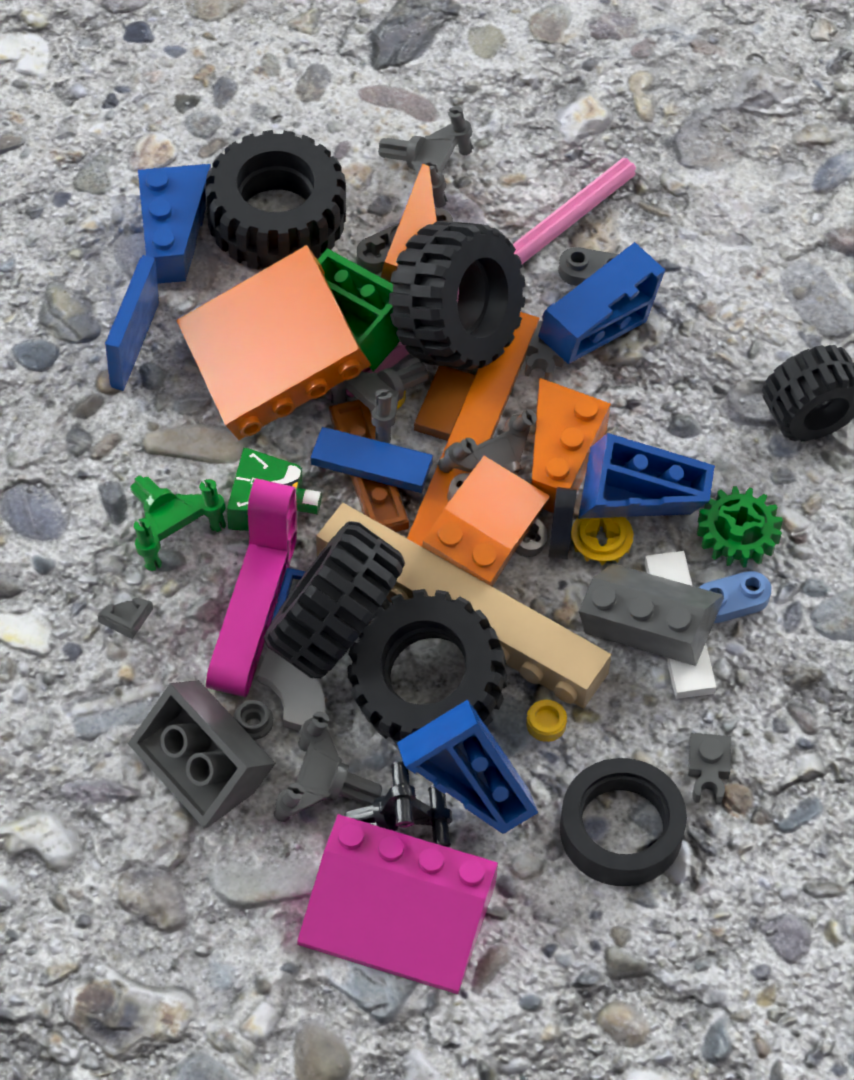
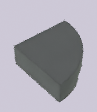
(126, 616)

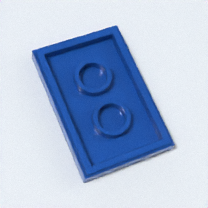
(132, 322)

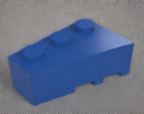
(172, 216)
(603, 305)
(642, 480)
(470, 766)

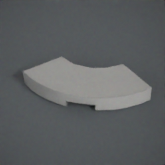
(298, 692)

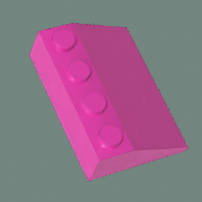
(398, 904)

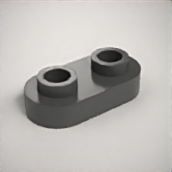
(589, 260)

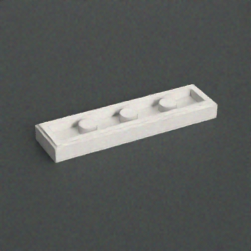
(685, 678)

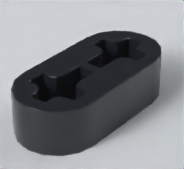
(562, 523)

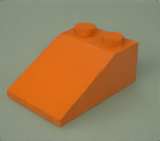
(417, 214)
(485, 521)

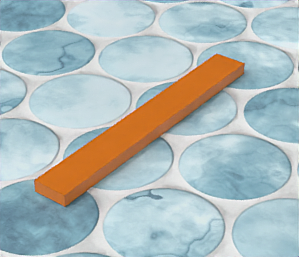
(477, 419)

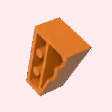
(563, 436)

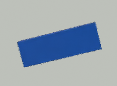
(371, 459)

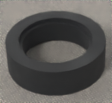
(628, 776)

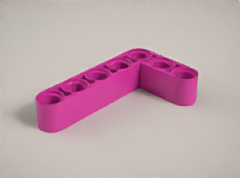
(256, 592)

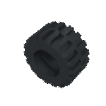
(812, 393)

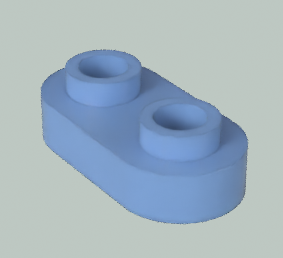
(737, 598)

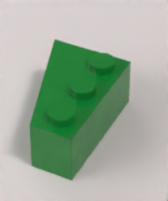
(364, 304)

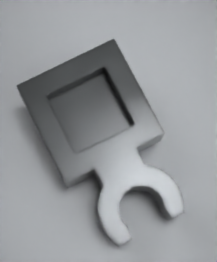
(541, 356)
(710, 762)

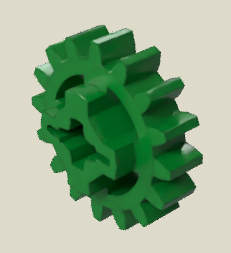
(739, 526)

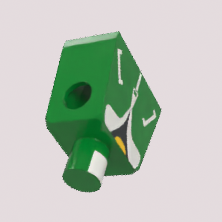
(272, 469)

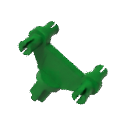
(170, 512)

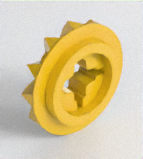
(616, 529)

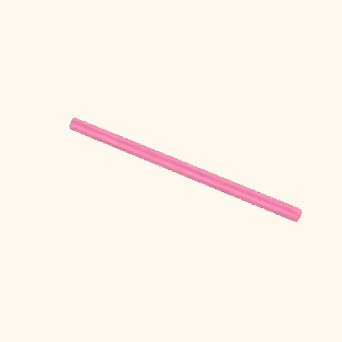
(550, 229)

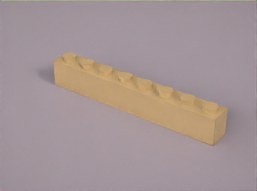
(531, 642)

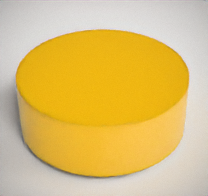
(546, 720)

